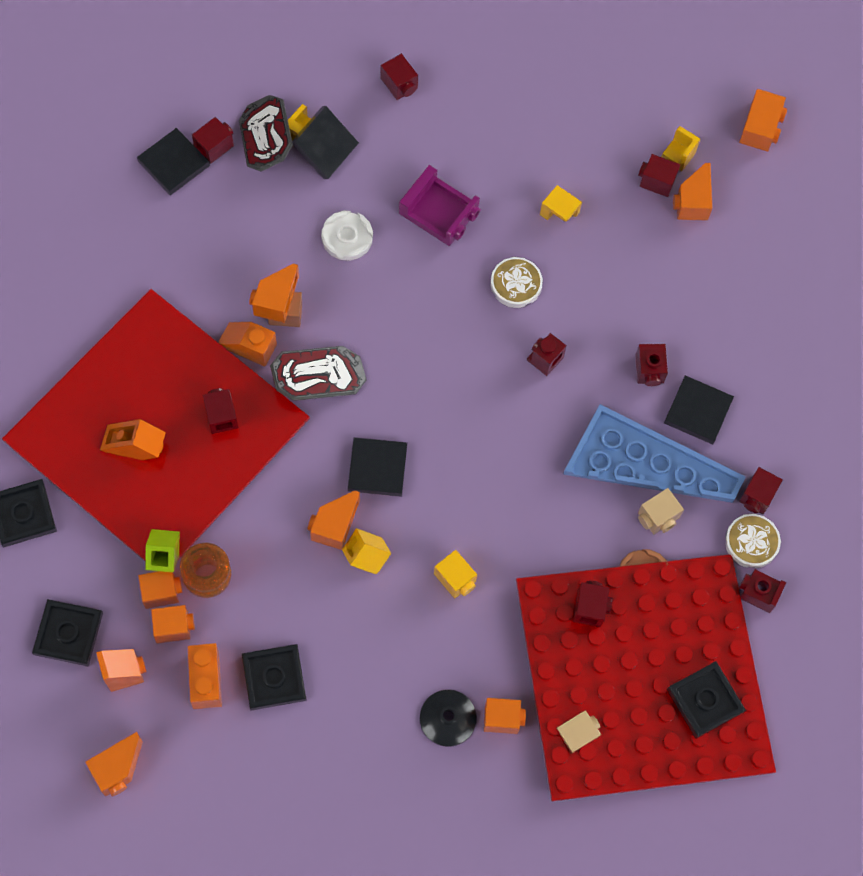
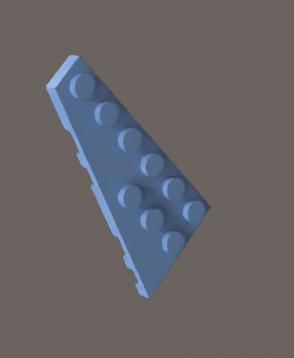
(634, 455)

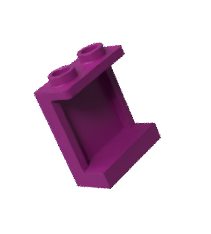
(438, 207)

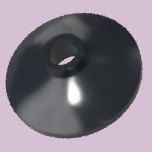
(448, 732)

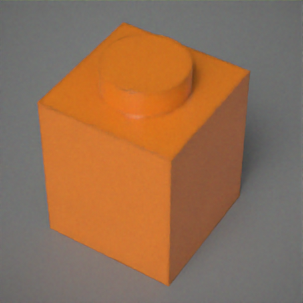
(159, 589)
(172, 623)
(503, 716)

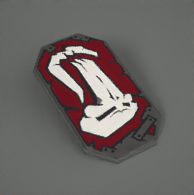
(265, 133)
(318, 373)

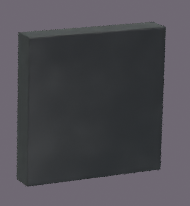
(325, 142)
(173, 161)
(699, 409)
(377, 466)
(25, 513)
(67, 632)
(273, 677)
(706, 699)

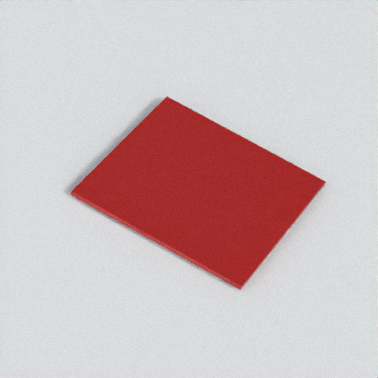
(156, 371)
(659, 631)

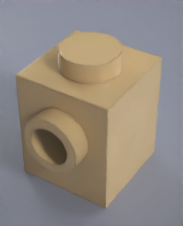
(660, 512)

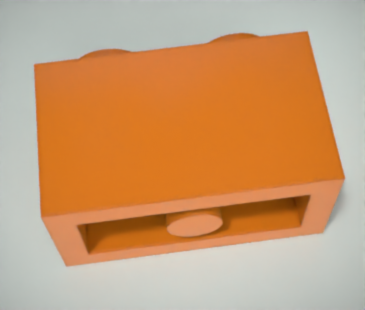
(762, 120)
(204, 676)

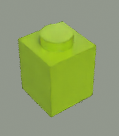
(162, 550)

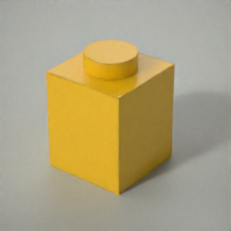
(456, 574)

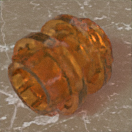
(202, 555)

